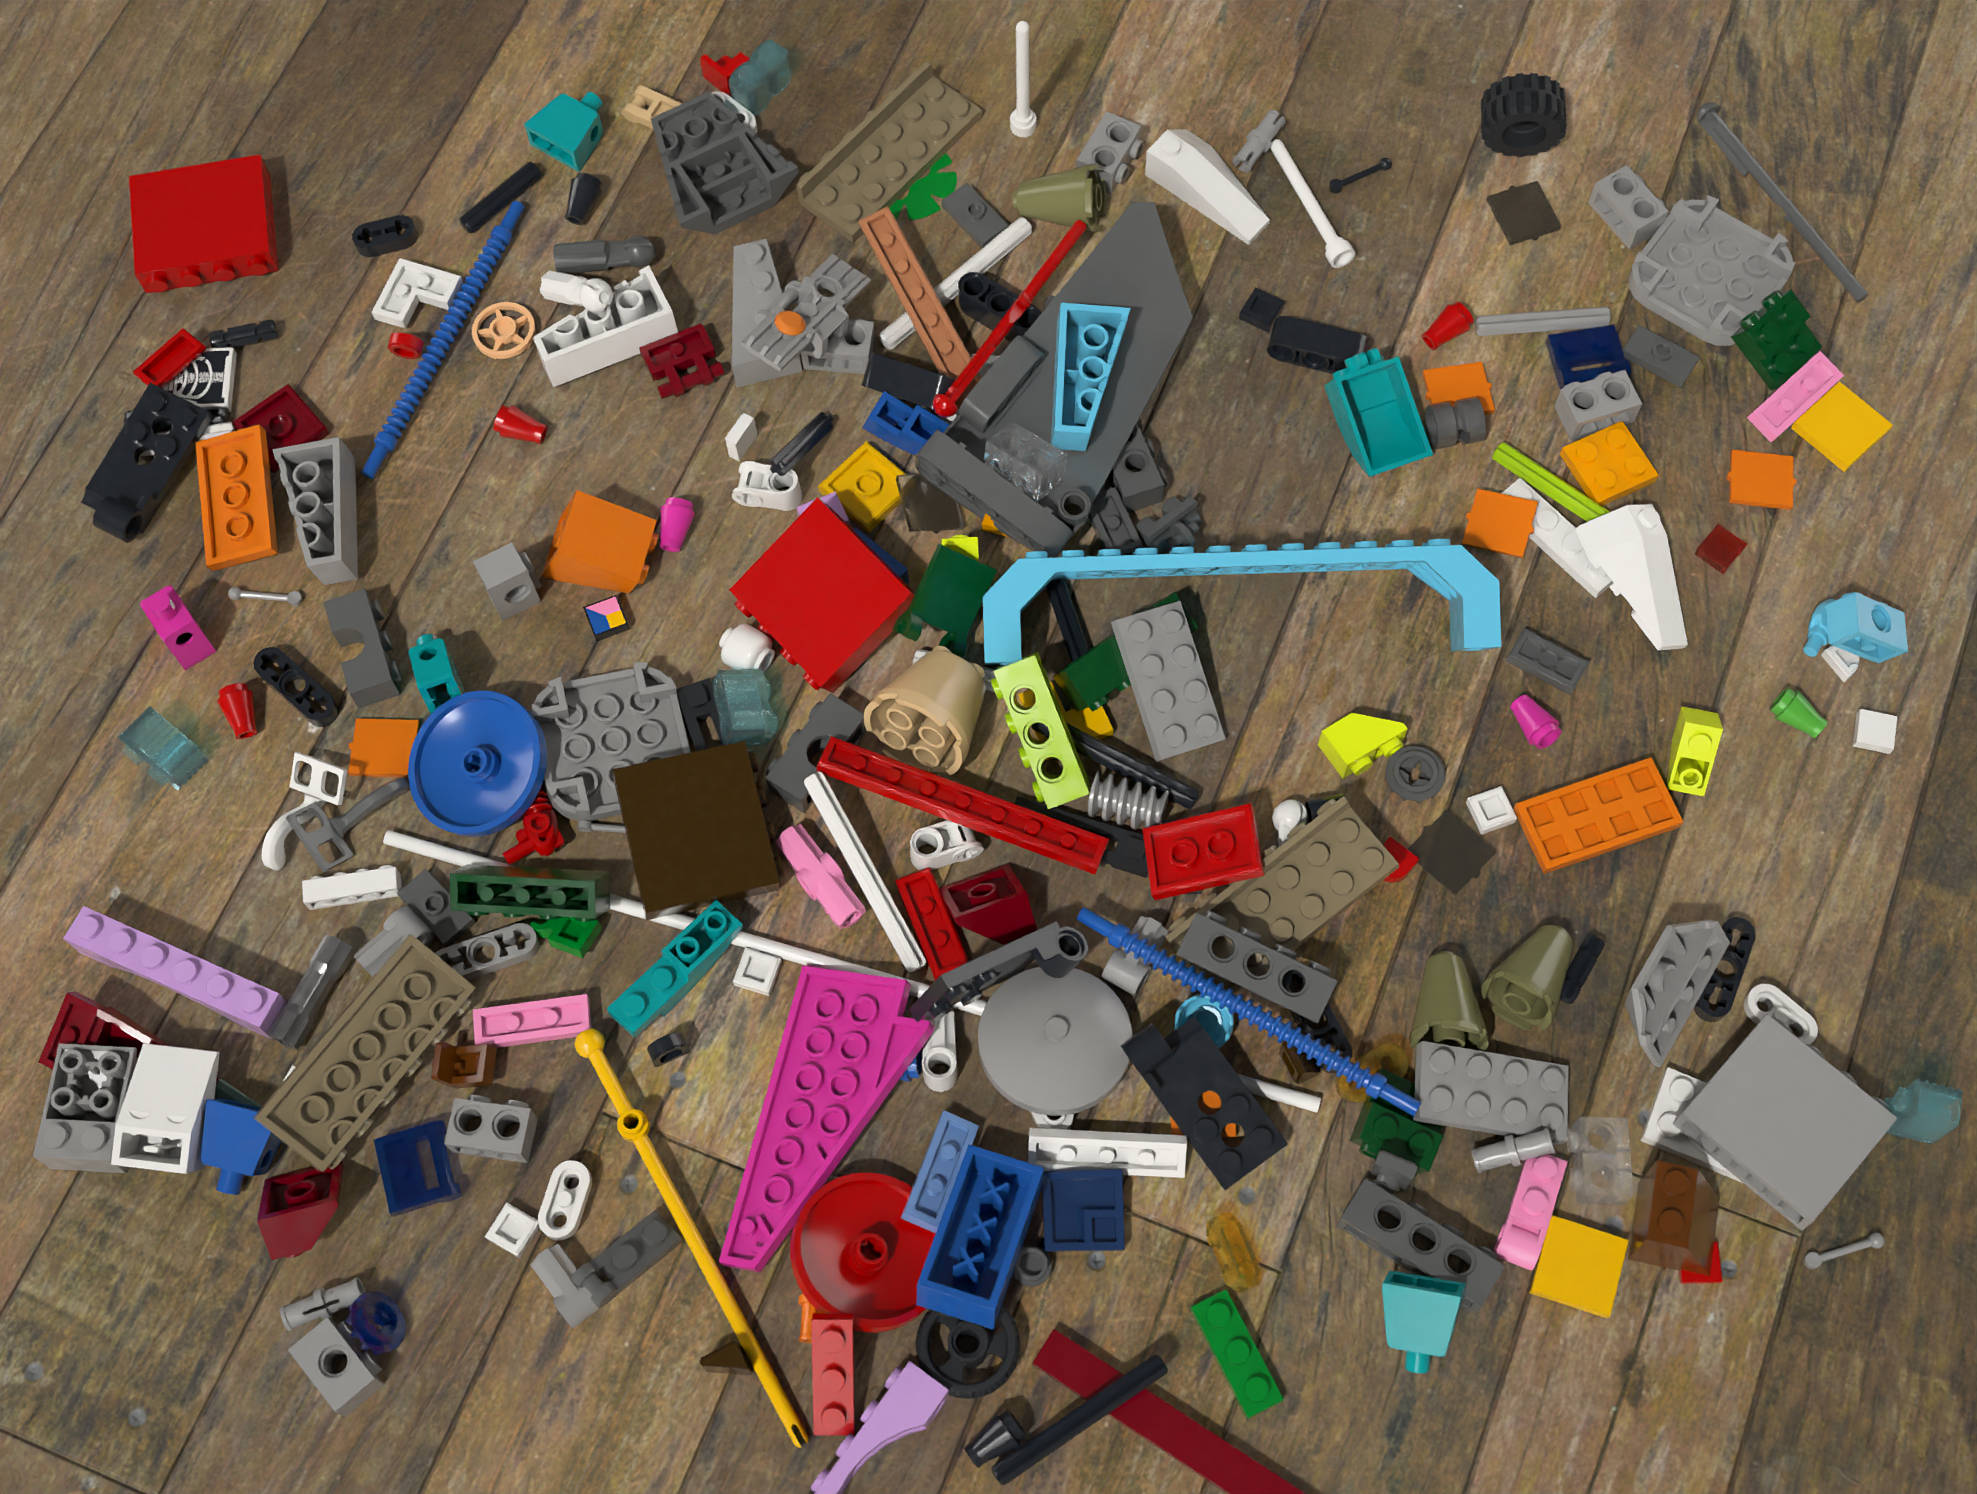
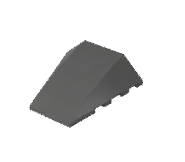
(717, 165)

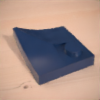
(1083, 1211)

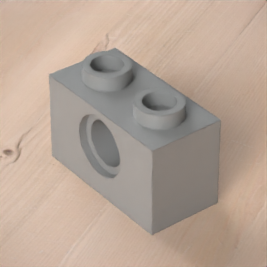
(509, 580)
(316, 1355)

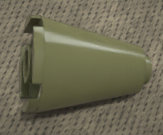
(1064, 197)
(1531, 979)
(1448, 1006)

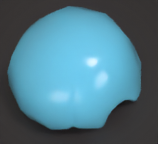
(1215, 1021)

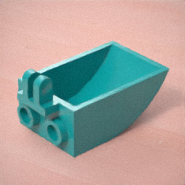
(1377, 413)

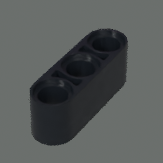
(988, 300)
(1314, 344)
(904, 380)

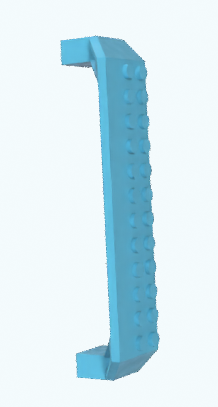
(1444, 567)

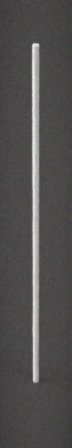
(794, 953)

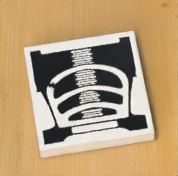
(208, 379)

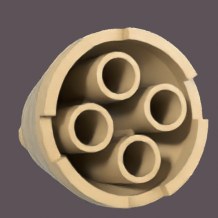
(929, 712)

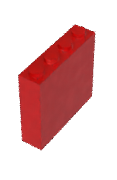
(203, 224)
(823, 596)

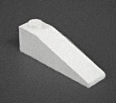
(1204, 181)

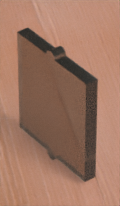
(1523, 213)
(927, 506)
(1451, 852)

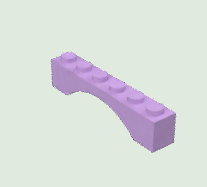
(175, 969)
(904, 1410)

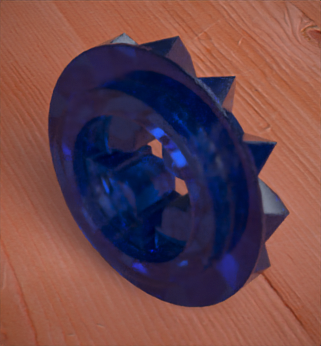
(384, 1313)

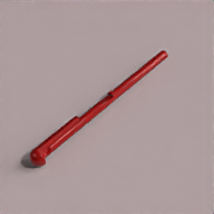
(945, 404)

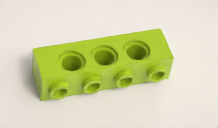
(1030, 674)

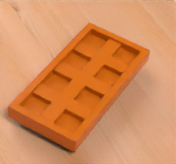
(1597, 815)

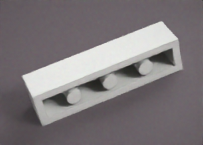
(351, 888)

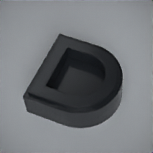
(667, 1049)

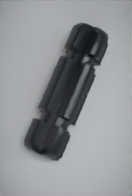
(244, 335)
(1581, 967)

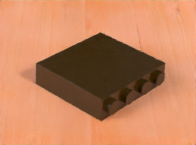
(697, 829)

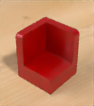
(719, 72)

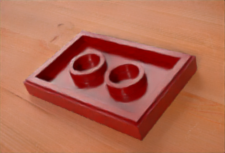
(1203, 851)

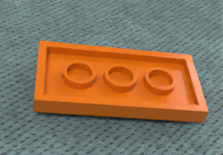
(236, 498)

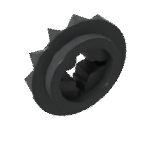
(1430, 770)

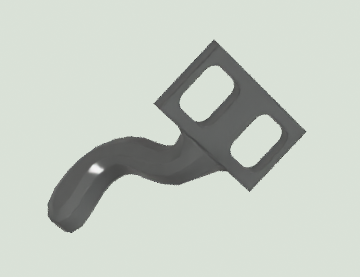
(335, 828)

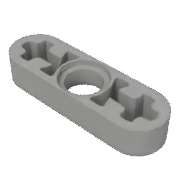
(509, 937)

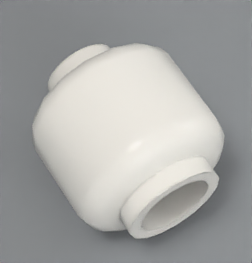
(746, 648)

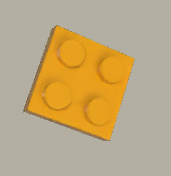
(1609, 464)

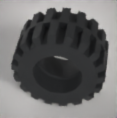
(1523, 115)

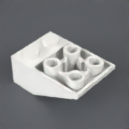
(166, 1109)

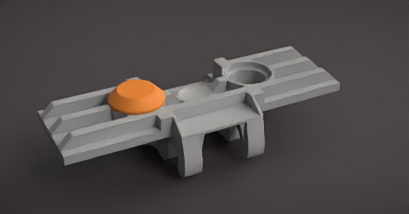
(785, 334)

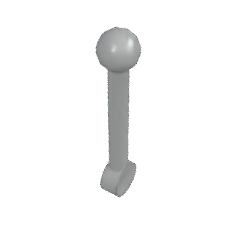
(294, 597)
(587, 826)
(1813, 1260)

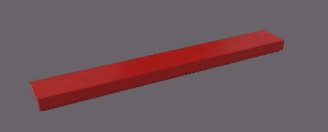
(962, 805)

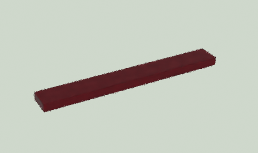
(1160, 1422)

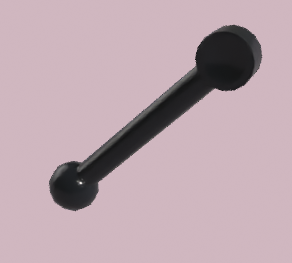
(1336, 184)

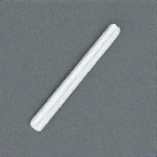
(948, 289)
(865, 872)

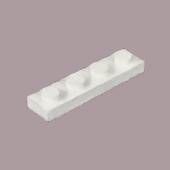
(1559, 540)
(1100, 1150)

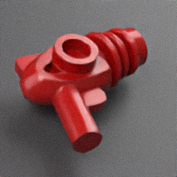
(539, 832)

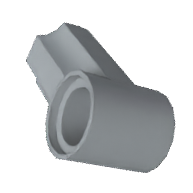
(396, 928)
(1127, 971)
(556, 1271)

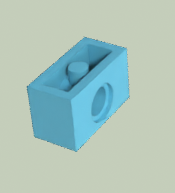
(1866, 627)

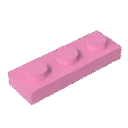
(1795, 396)
(532, 1021)

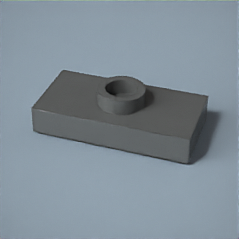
(974, 215)
(1660, 356)
(1547, 661)
(433, 906)
(1392, 1171)

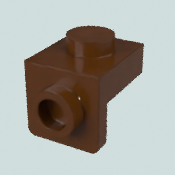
(463, 1065)

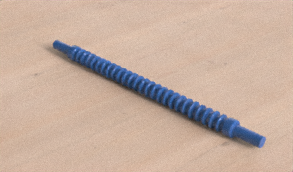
(386, 439)
(1375, 1085)

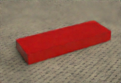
(931, 922)

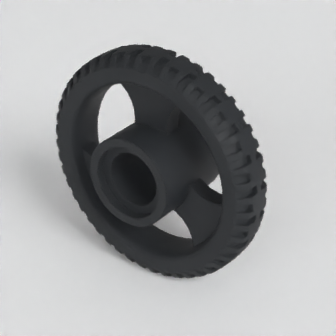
(1003, 1344)

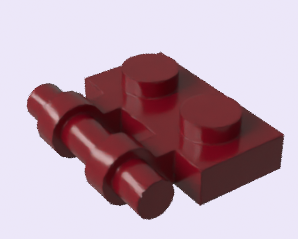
(677, 353)

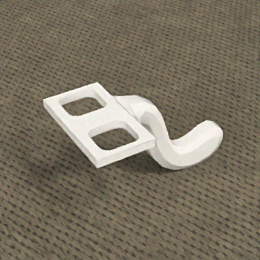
(273, 846)

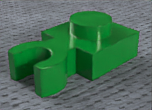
(568, 934)

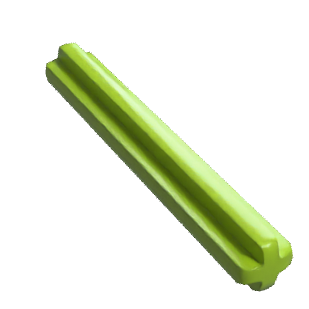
(1548, 483)

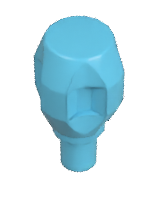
(1817, 630)

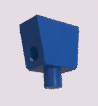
(236, 1143)

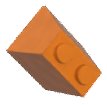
(600, 545)

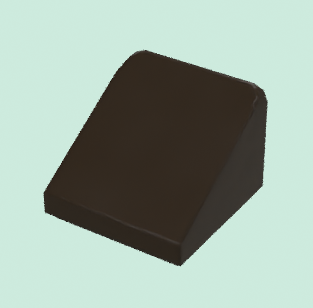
(1298, 1065)
(727, 1360)

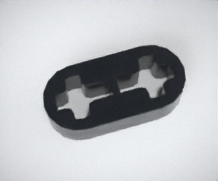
(385, 236)

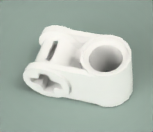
(761, 487)
(952, 845)

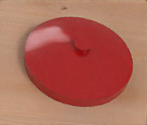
(859, 1253)

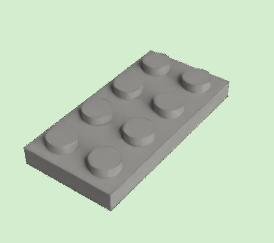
(1168, 680)
(1490, 1092)

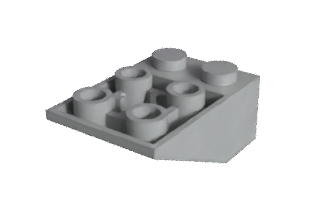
(84, 1107)

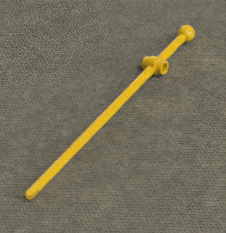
(591, 1045)

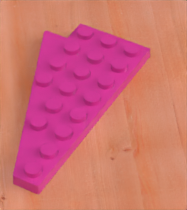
(830, 1076)

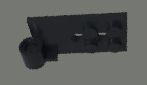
(129, 493)
(1052, 947)
(1183, 1069)

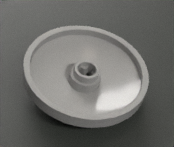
(1054, 1041)

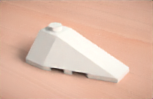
(1638, 560)

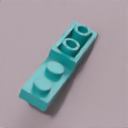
(677, 971)

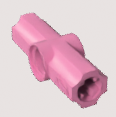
(820, 876)

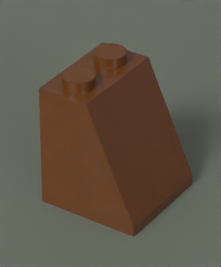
(1674, 1219)

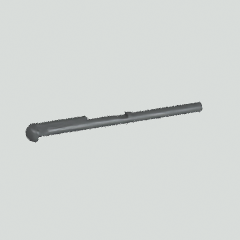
(1746, 164)

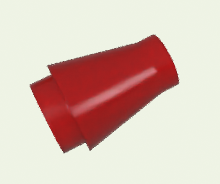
(1449, 324)
(518, 425)
(238, 708)

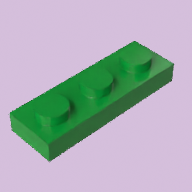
(1236, 1354)

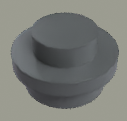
(1032, 1266)

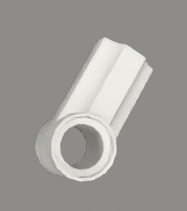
(940, 1049)

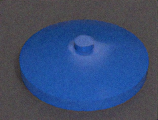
(477, 763)

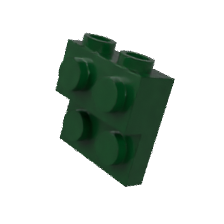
(1777, 338)
(1393, 1130)

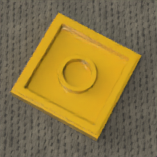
(1841, 426)
(865, 486)
(1579, 1267)

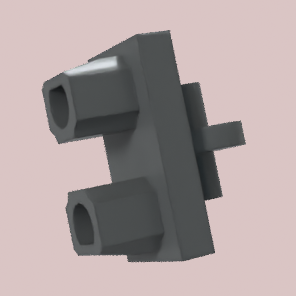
(1174, 528)

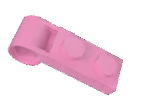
(1530, 1211)

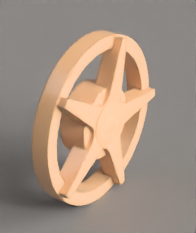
(504, 330)

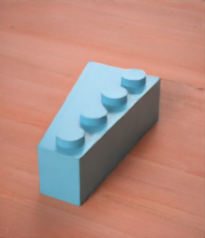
(1084, 359)

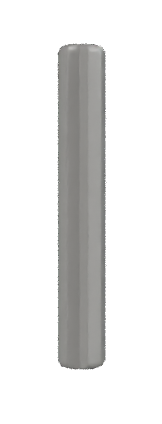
(1542, 321)

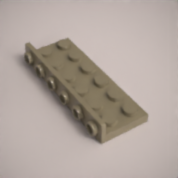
(887, 152)
(1303, 889)
(366, 1054)

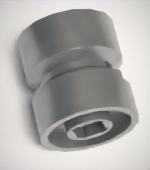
(1459, 422)

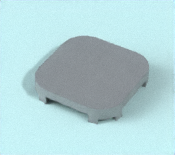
(1708, 270)
(602, 727)

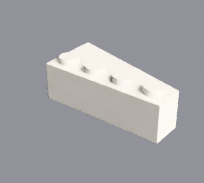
(603, 338)

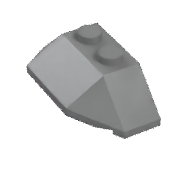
(1673, 983)

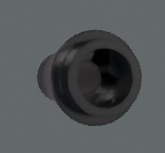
(582, 197)
(996, 1438)

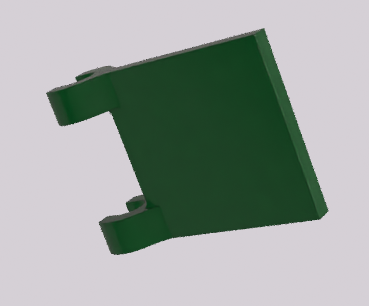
(947, 598)

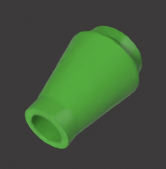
(1797, 712)

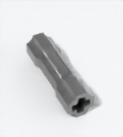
(297, 1016)

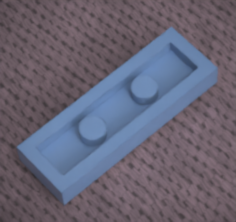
(939, 1171)

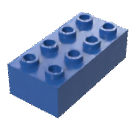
(980, 1237)

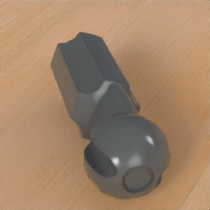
(601, 255)

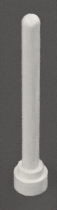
(1023, 118)
(1338, 251)

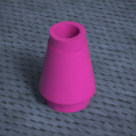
(675, 522)
(1536, 723)

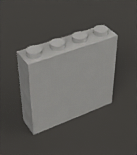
(1785, 1121)

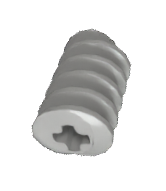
(1126, 802)

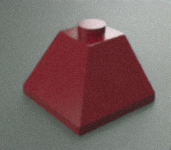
(991, 905)
(298, 1209)

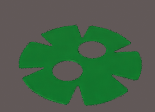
(919, 200)

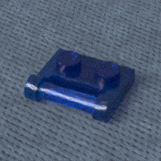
(1583, 349)
(404, 1172)

